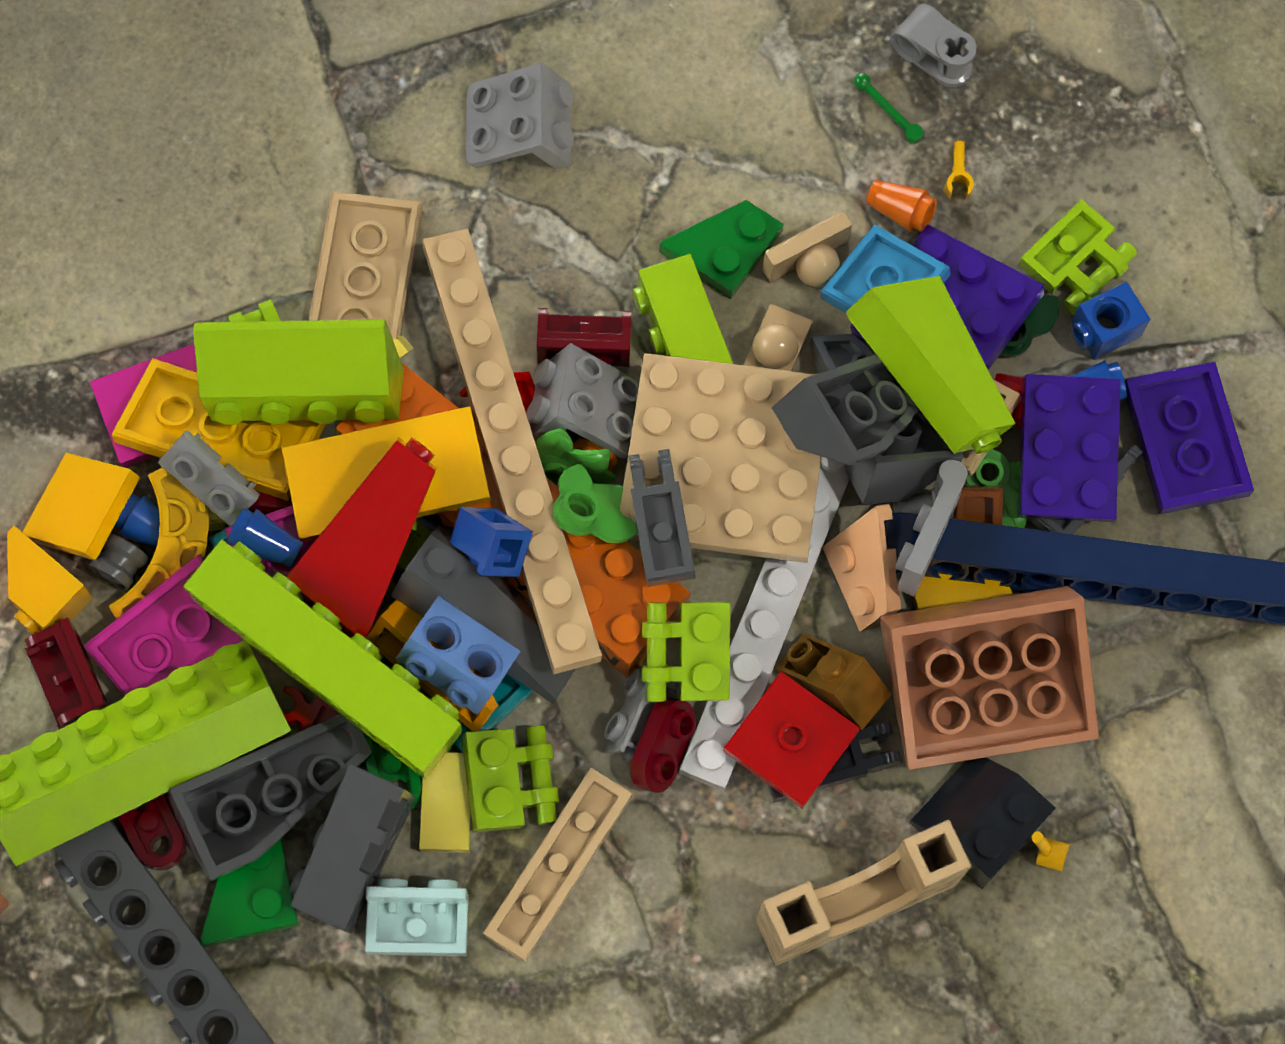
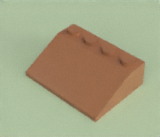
(990, 676)

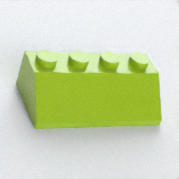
(298, 371)

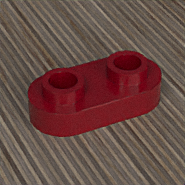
(662, 745)
(149, 826)

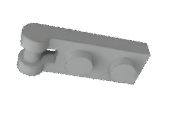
(931, 524)

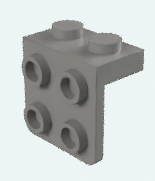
(520, 116)
(585, 397)

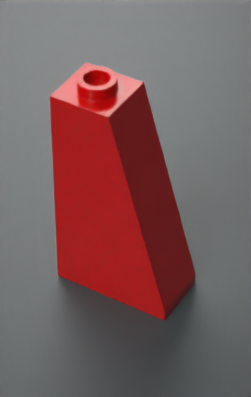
(362, 544)

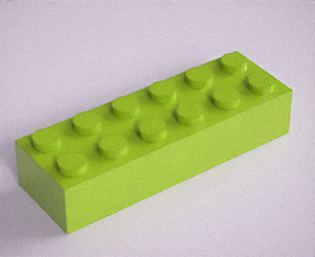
(323, 658)
(135, 750)

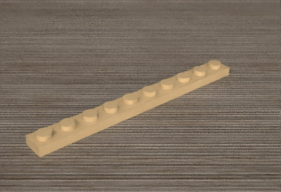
(511, 450)

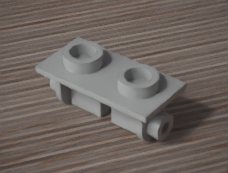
(200, 472)
(627, 725)

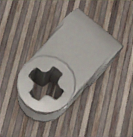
(935, 42)

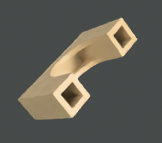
(914, 872)

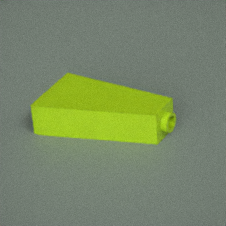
(934, 361)

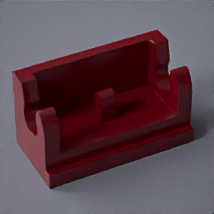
(599, 335)
(65, 672)

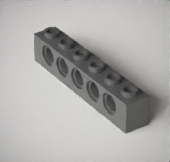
(161, 923)

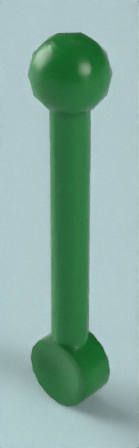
(913, 132)

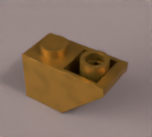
(836, 678)

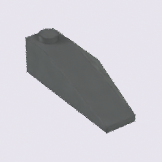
(846, 411)
(911, 458)
(489, 600)
(255, 800)

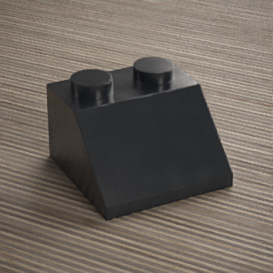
(990, 813)

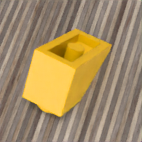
(40, 585)

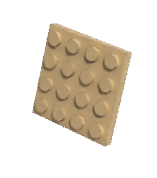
(733, 461)

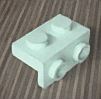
(417, 919)

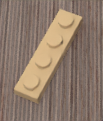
(557, 865)

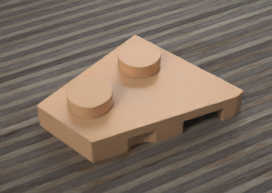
(866, 568)

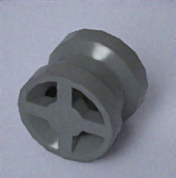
(119, 562)

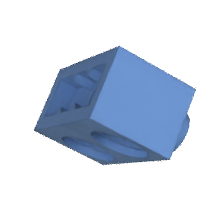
(463, 646)

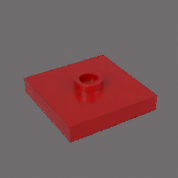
(791, 740)

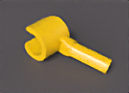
(959, 171)
(1051, 852)

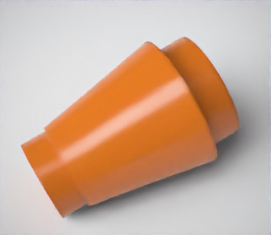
(903, 204)

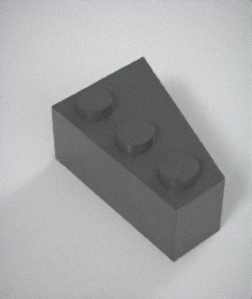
(351, 848)

